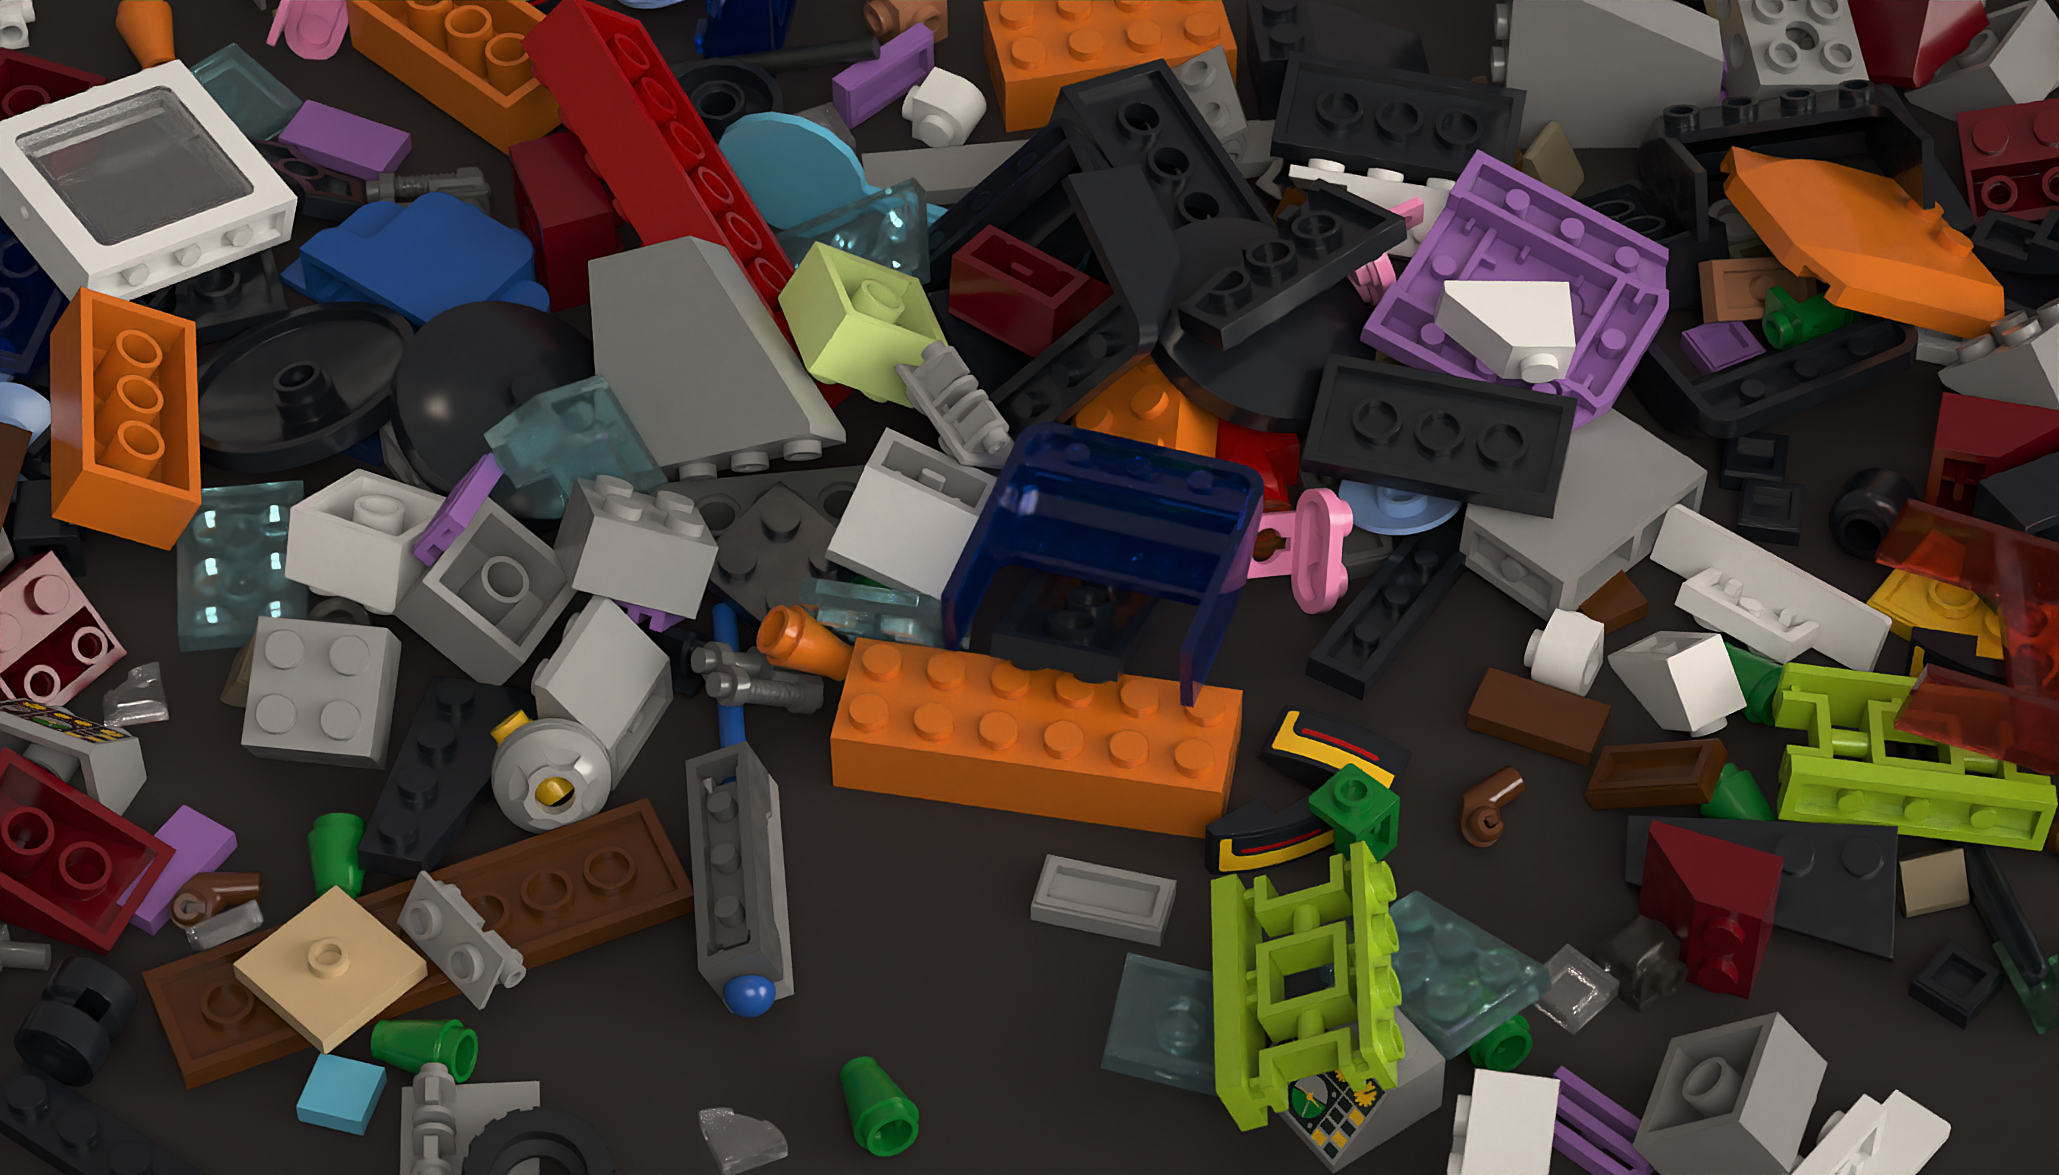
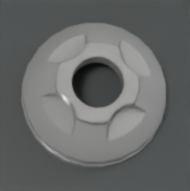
(545, 751)

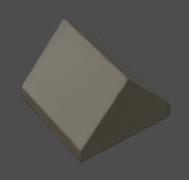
(1931, 881)

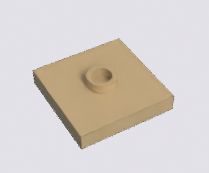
(330, 969)

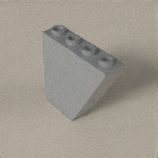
(1605, 65)
(702, 362)
(1604, 519)

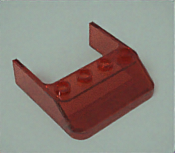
(2022, 581)

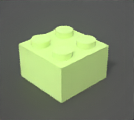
(858, 321)

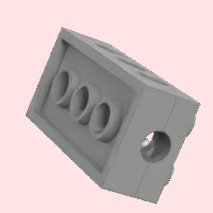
(1786, 45)

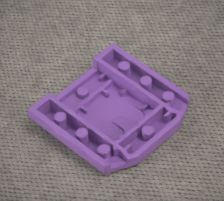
(1521, 230)

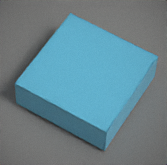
(341, 1094)

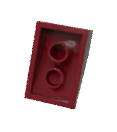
(69, 859)

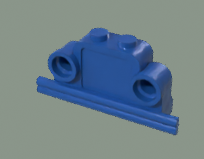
(419, 260)

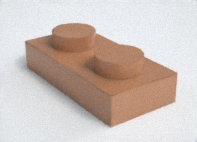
(1737, 287)

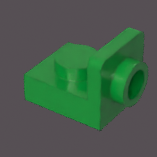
(1792, 323)
(1358, 811)

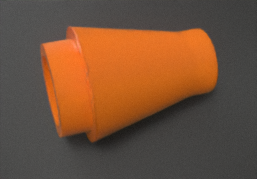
(147, 30)
(799, 643)

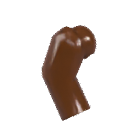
(1481, 806)
(211, 892)

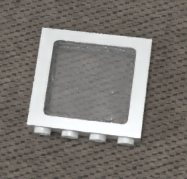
(138, 186)

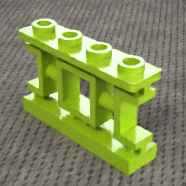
(1893, 791)
(1252, 994)

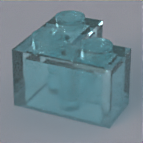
(573, 435)

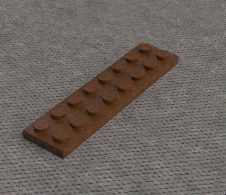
(536, 894)

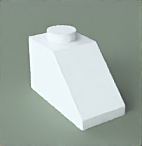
(1511, 325)
(1681, 680)

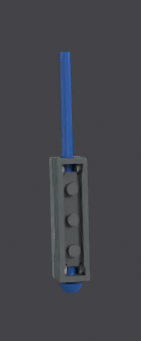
(738, 863)

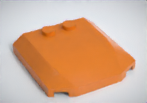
(1865, 242)

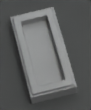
(1103, 900)

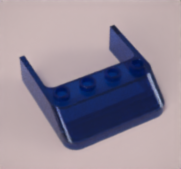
(1118, 519)

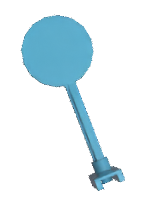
(799, 169)

